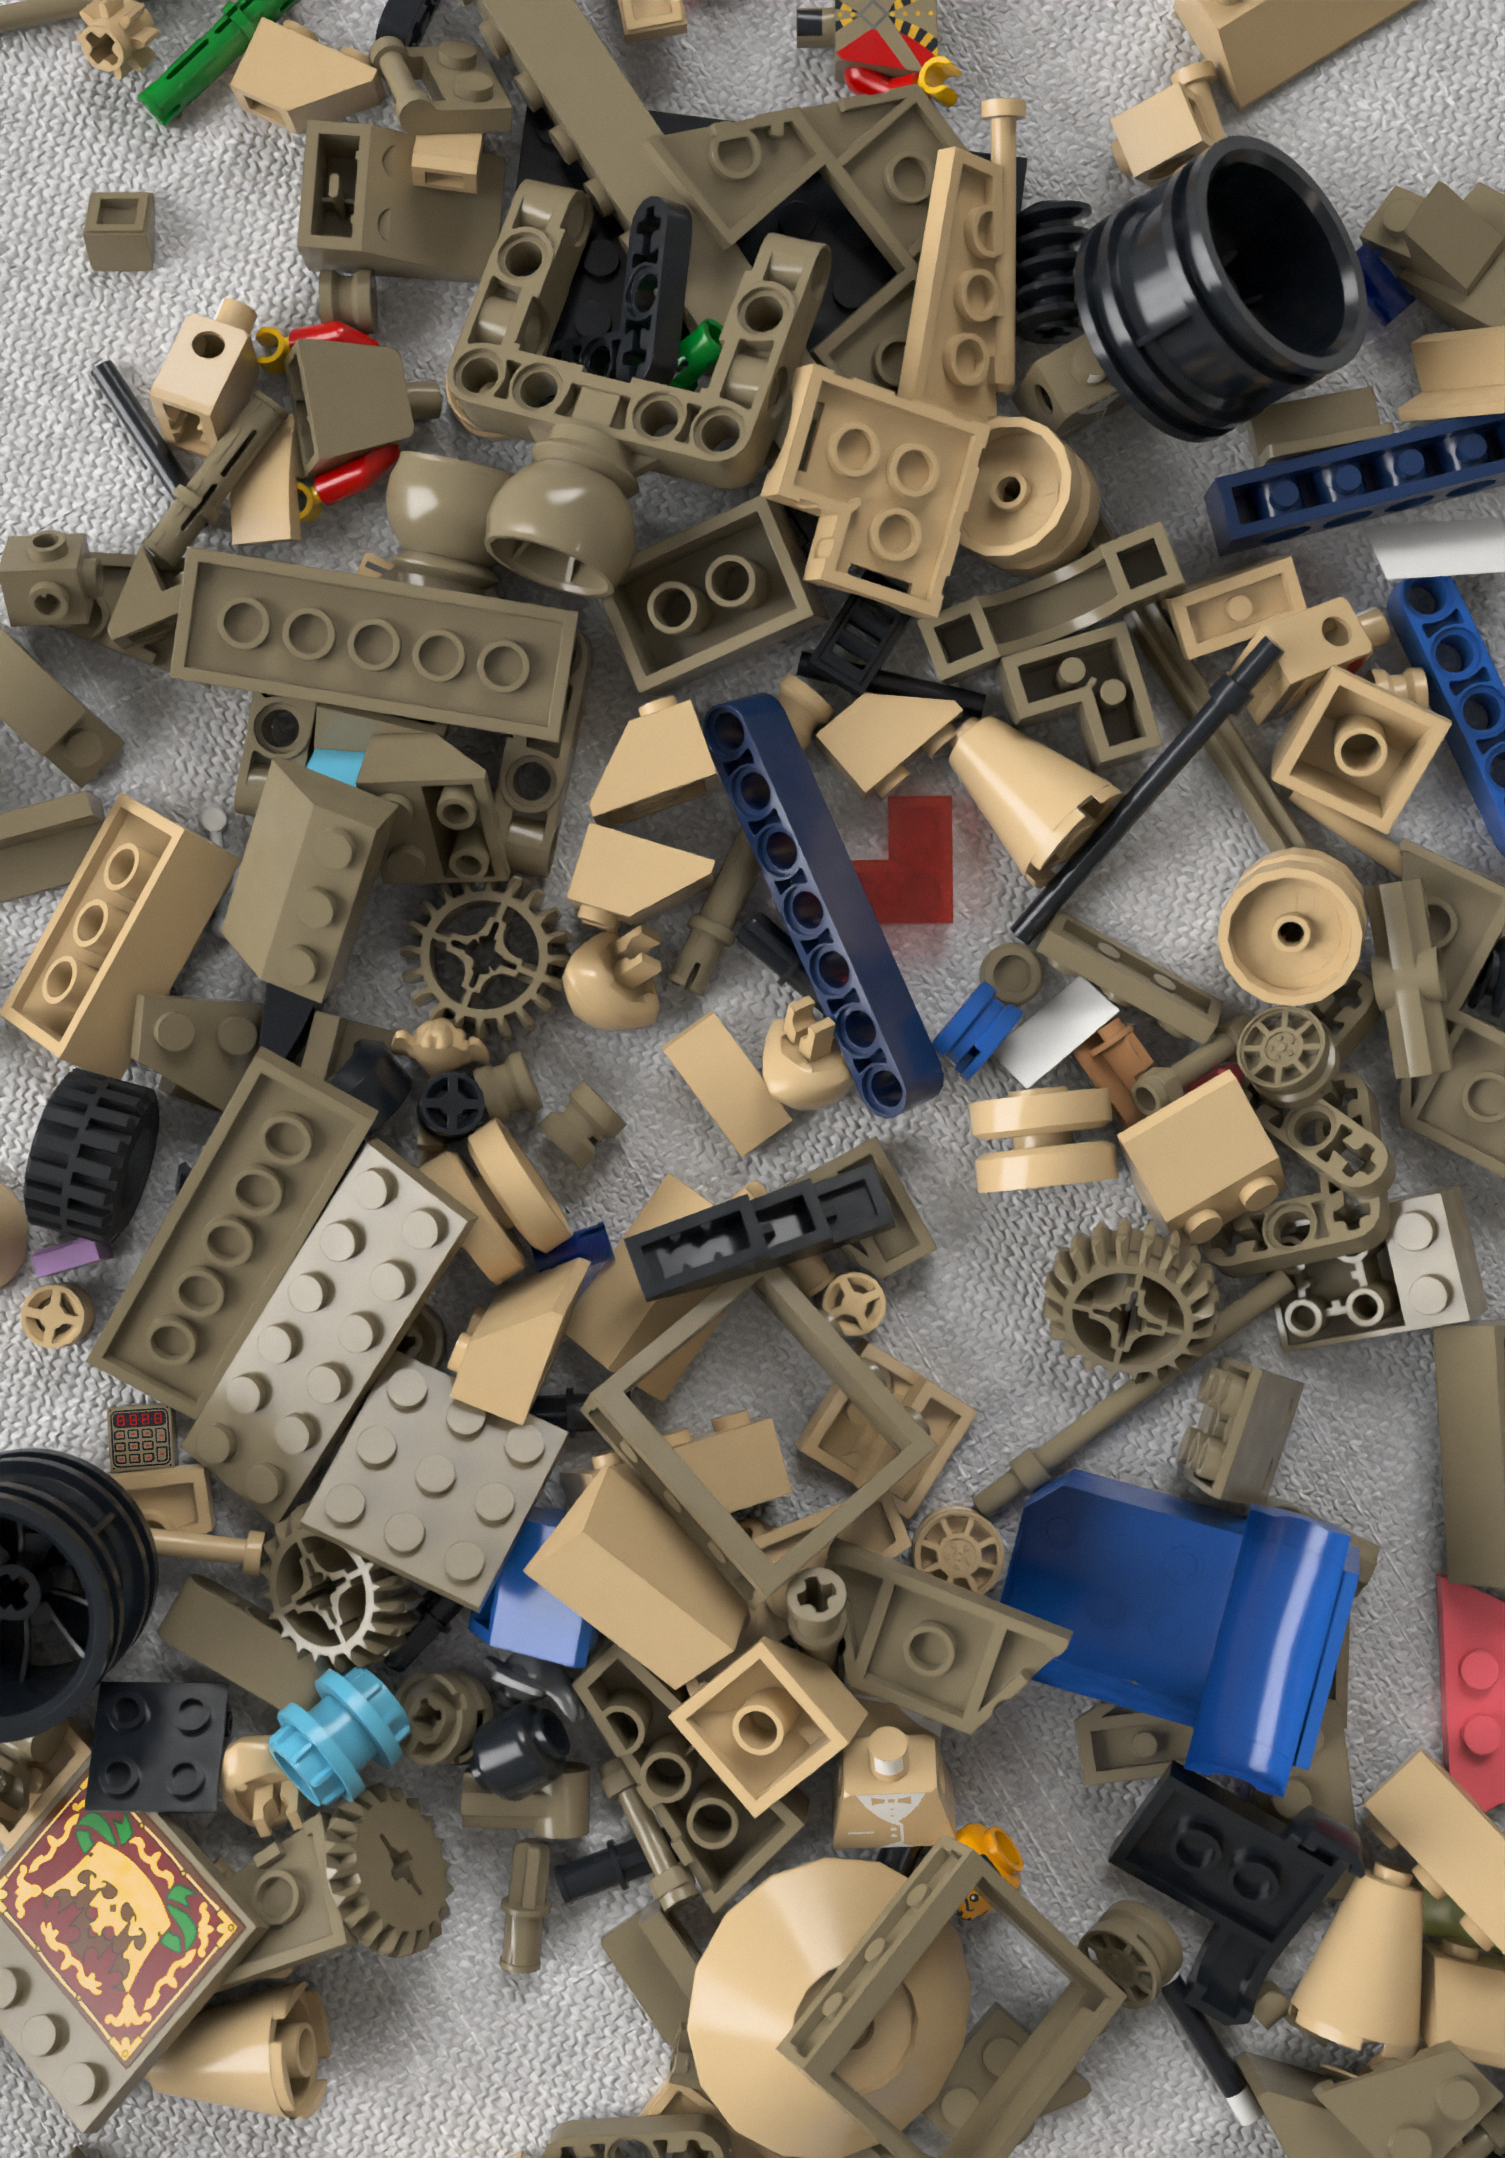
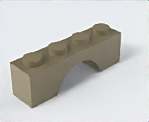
(1055, 606)

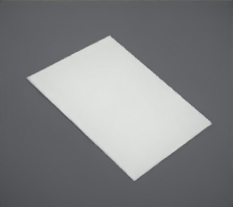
(1439, 548)

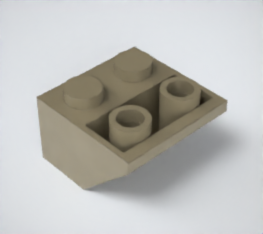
(444, 814)

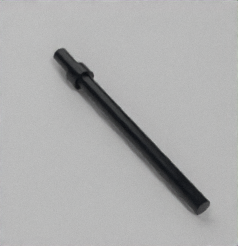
(1228, 696)

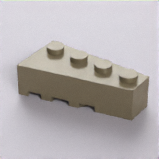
(697, 1809)

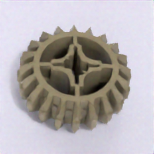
(498, 929)
(1165, 1321)
(343, 1624)

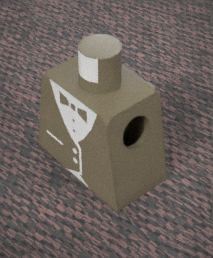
(1075, 386)

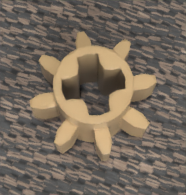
(117, 36)

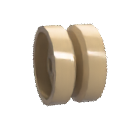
(1030, 500)
(1287, 964)
(1043, 1138)
(502, 1197)

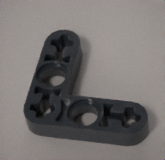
(648, 335)

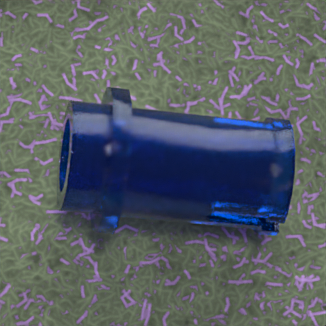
(1384, 291)
(587, 1243)

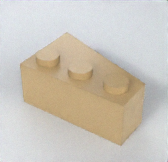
(735, 1461)
(1450, 1839)

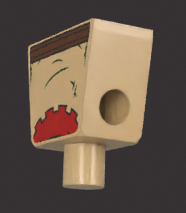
(1312, 644)

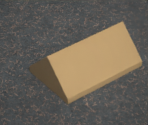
(616, 1320)
(640, 1581)

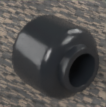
(519, 1751)

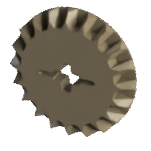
(383, 1912)

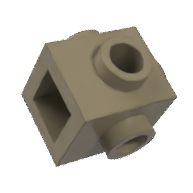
(50, 579)

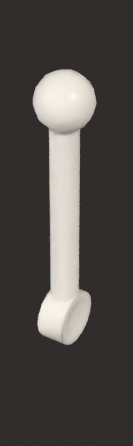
(215, 822)

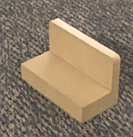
(1458, 375)
(1234, 604)

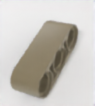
(239, 1643)

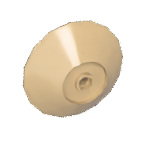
(768, 1969)

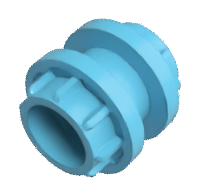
(339, 1735)

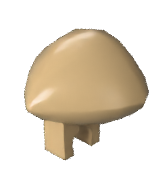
(613, 980)
(804, 1060)
(258, 1788)

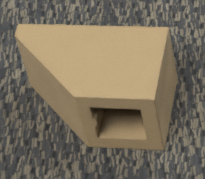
(297, 79)
(882, 735)

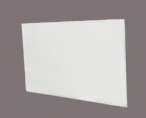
(1054, 1031)

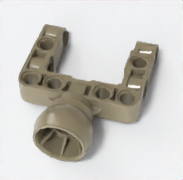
(570, 510)
(440, 520)

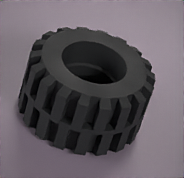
(91, 1156)

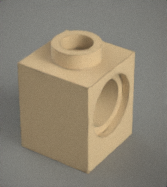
(1160, 135)

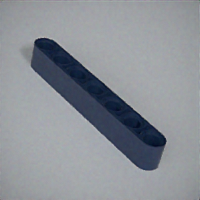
(823, 904)

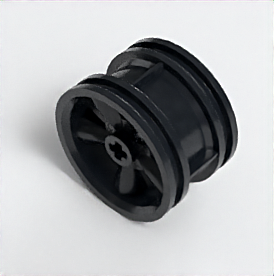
(1221, 290)
(106, 1539)

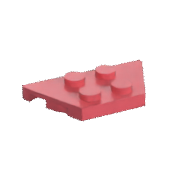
(1472, 1689)

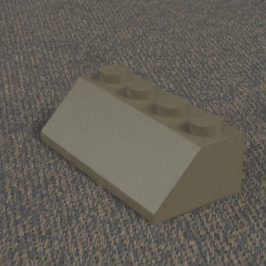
(1472, 1448)

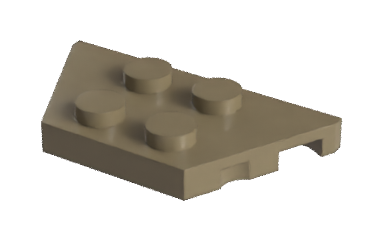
(935, 1641)

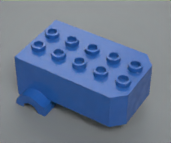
(1201, 1606)

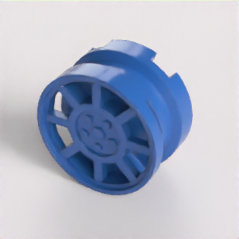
(976, 1030)

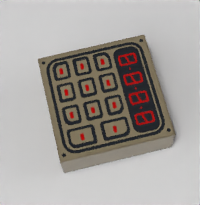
(142, 1437)

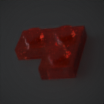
(918, 875)

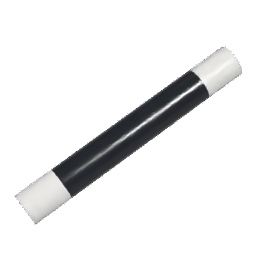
(1212, 2053)

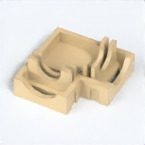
(883, 481)

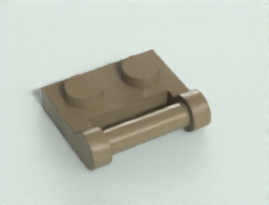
(458, 80)

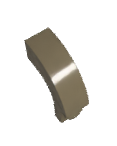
(51, 716)

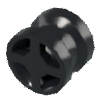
(451, 1095)

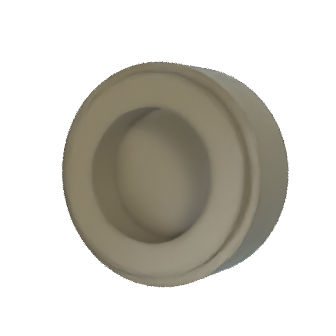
(1013, 972)

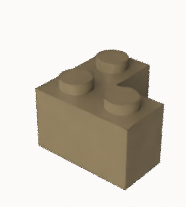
(1095, 681)

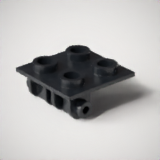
(158, 1747)

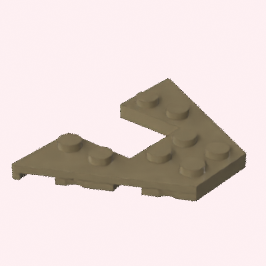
(874, 157)
(1467, 1104)

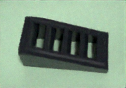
(843, 672)

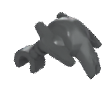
(531, 1680)

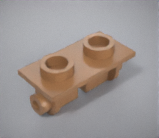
(1116, 1061)

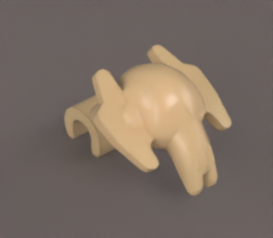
(439, 1050)

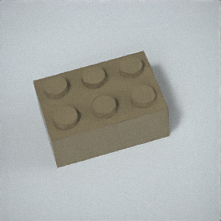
(712, 597)

